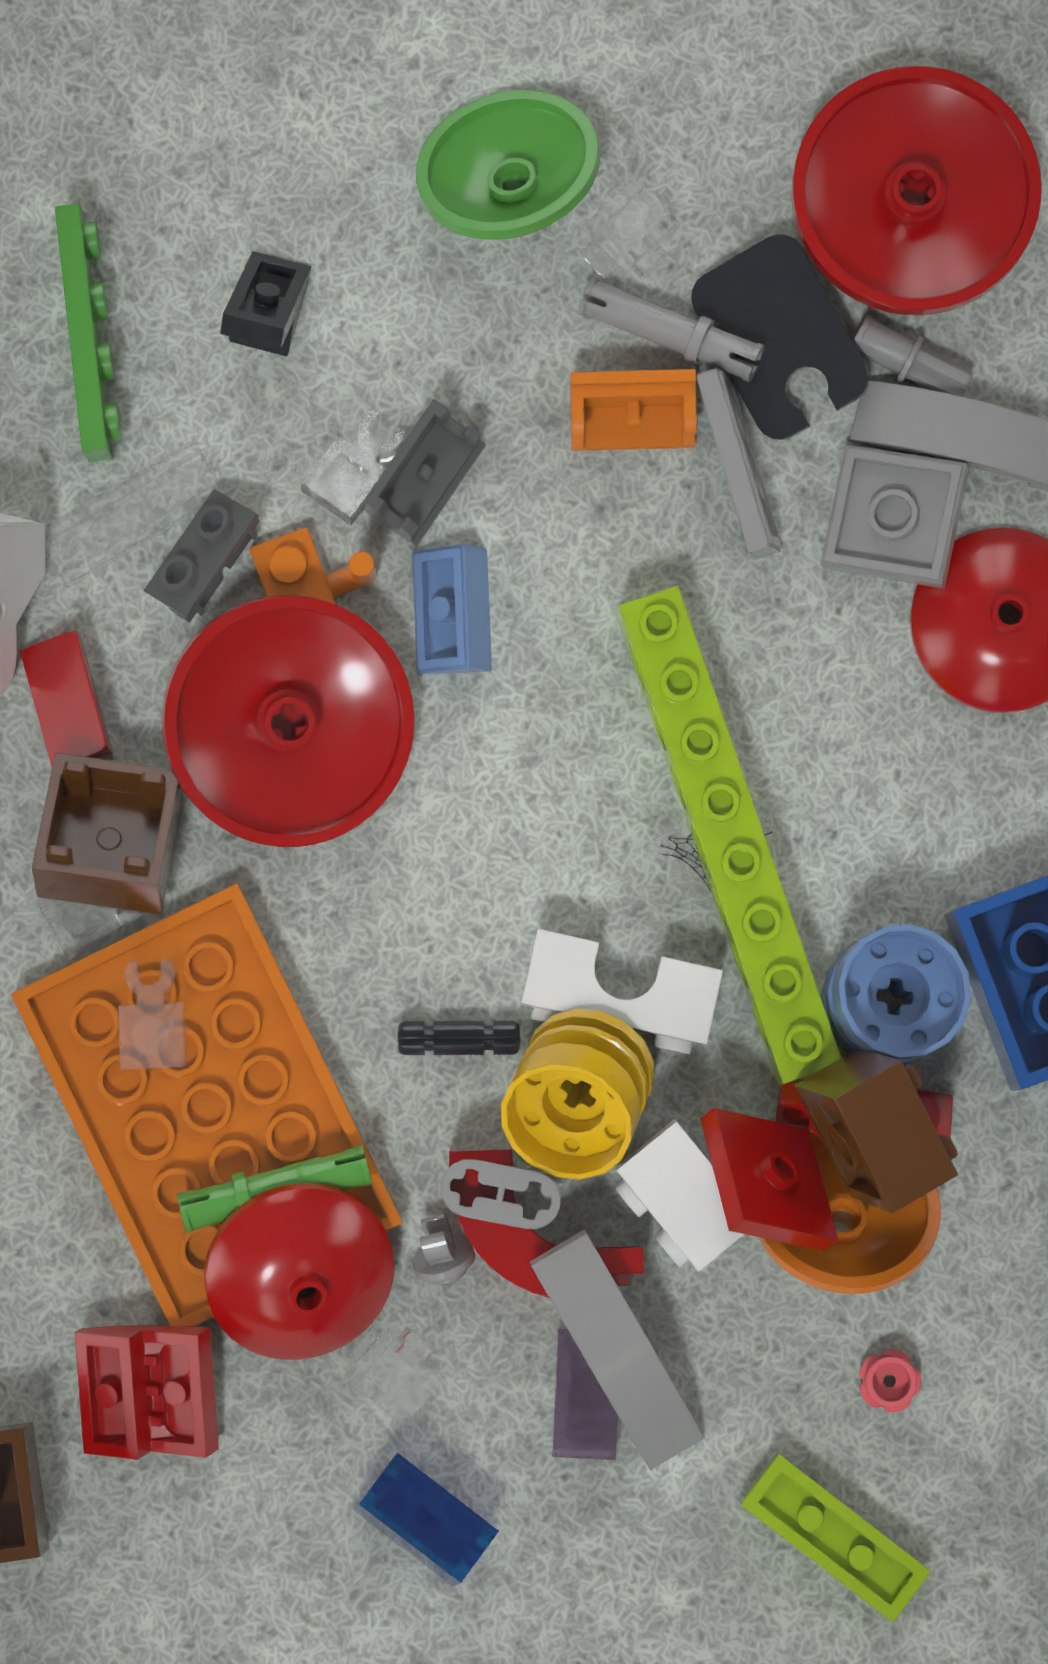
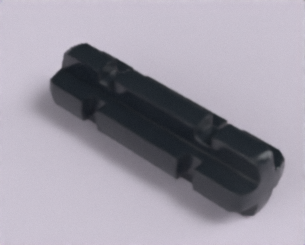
(458, 1037)

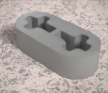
(496, 1209)

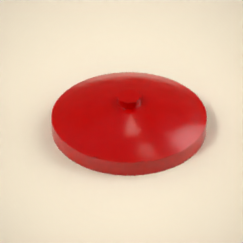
(916, 190)
(288, 720)

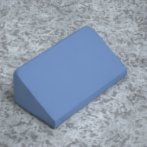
(452, 610)

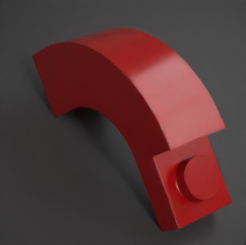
(511, 1248)

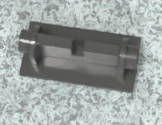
(206, 547)

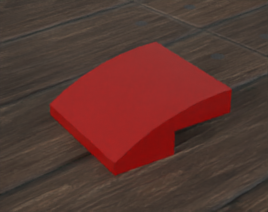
(146, 1390)

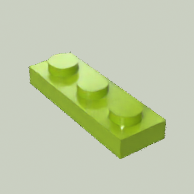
(835, 1537)

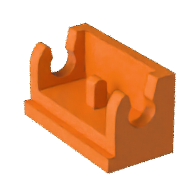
(633, 410)

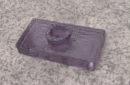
(582, 1412)

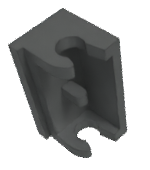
(424, 473)

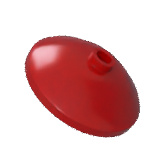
(959, 625)
(292, 1242)

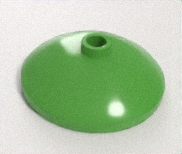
(508, 164)

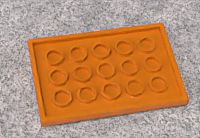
(244, 1102)

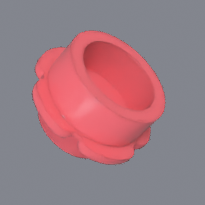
(906, 1380)

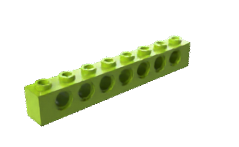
(728, 835)

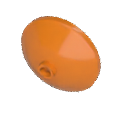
(876, 1248)

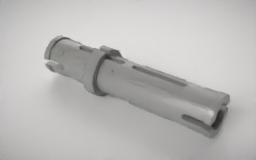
(671, 329)

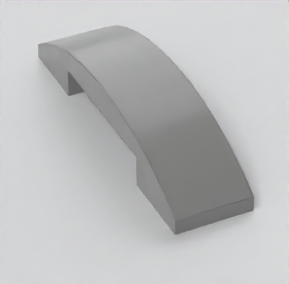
(953, 430)
(616, 1349)

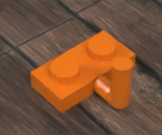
(293, 568)

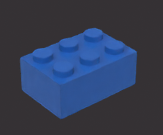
(1007, 964)

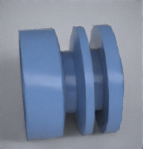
(921, 972)

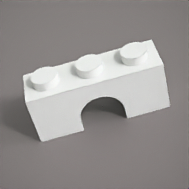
(674, 1008)

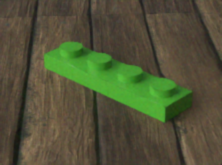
(84, 307)

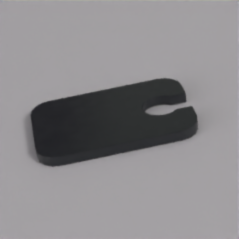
(779, 301)

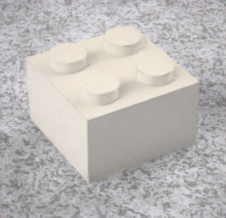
(681, 1193)

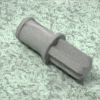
(911, 359)

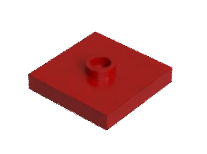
(768, 1179)

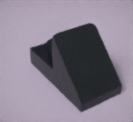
(266, 304)

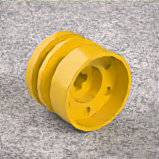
(578, 1094)

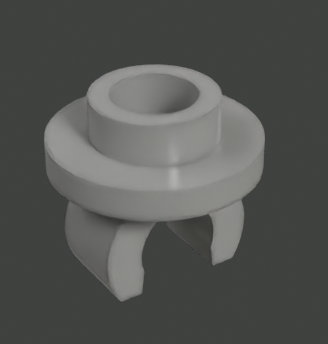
(442, 1255)

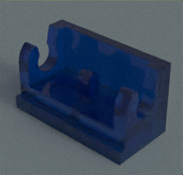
(426, 1520)

